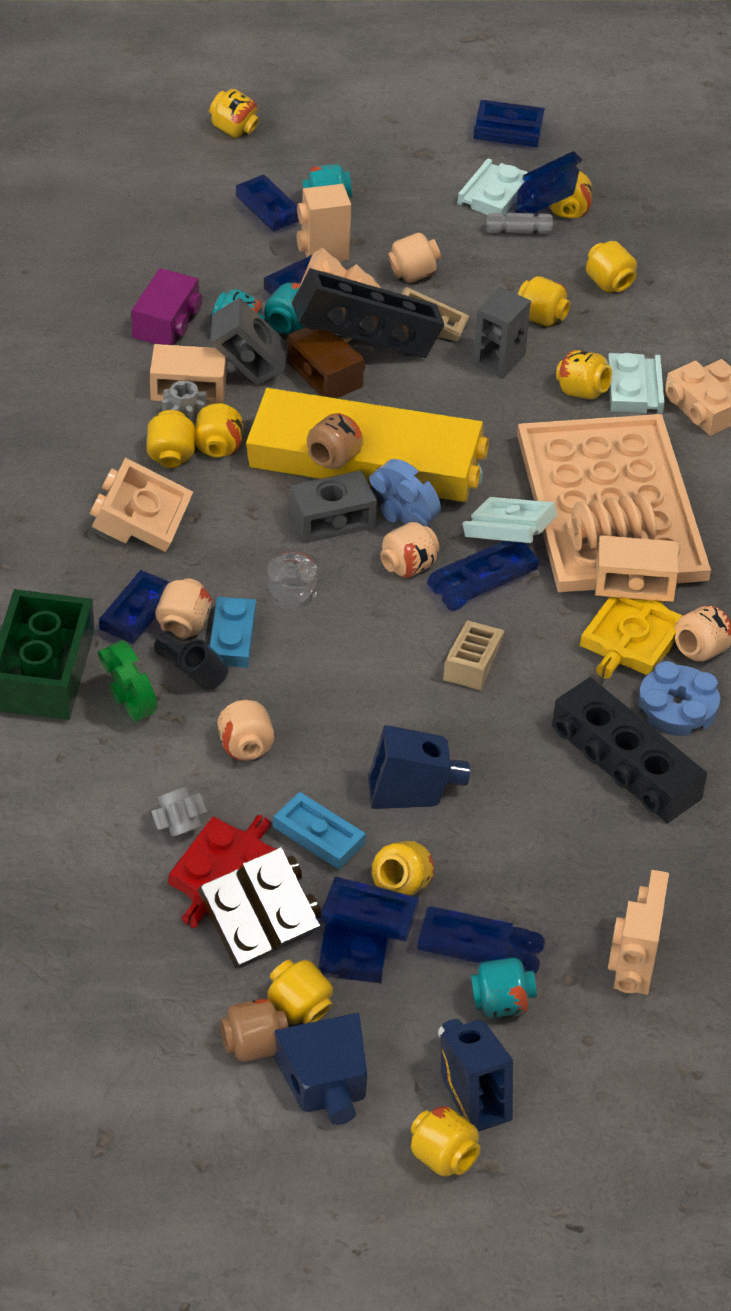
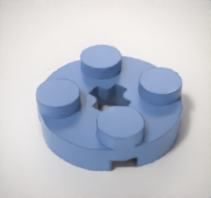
(403, 494)
(673, 680)

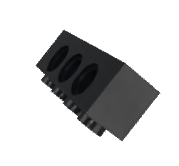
(367, 313)
(629, 750)

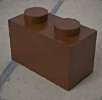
(325, 362)

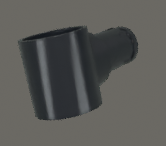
(194, 659)

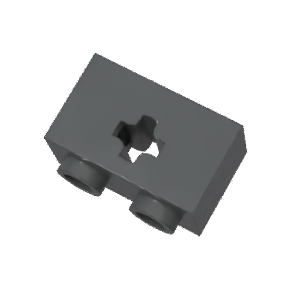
(501, 332)

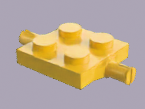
(631, 634)

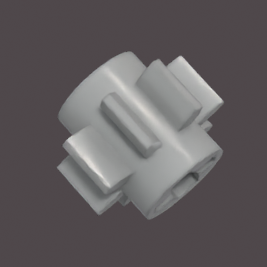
(184, 398)
(179, 811)

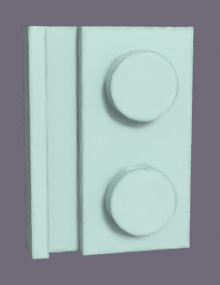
(492, 188)
(635, 383)
(510, 519)

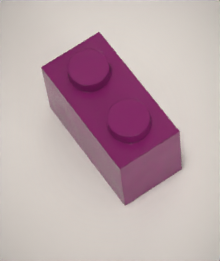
(166, 307)

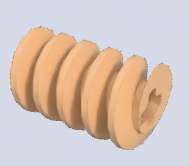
(612, 519)

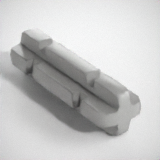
(519, 223)

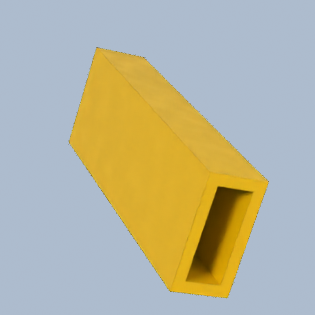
(437, 445)

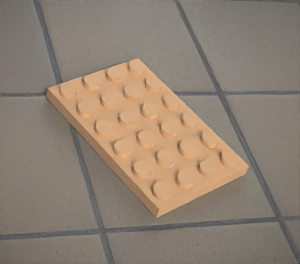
(601, 461)

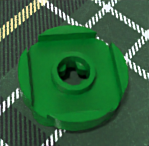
(129, 684)

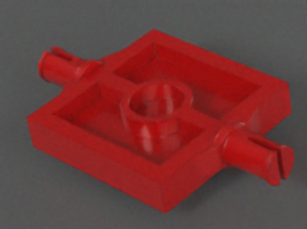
(213, 854)

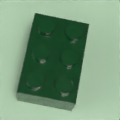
(44, 652)

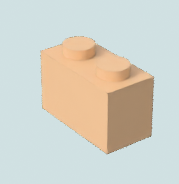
(325, 221)
(188, 363)
(636, 568)

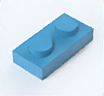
(233, 630)
(319, 830)

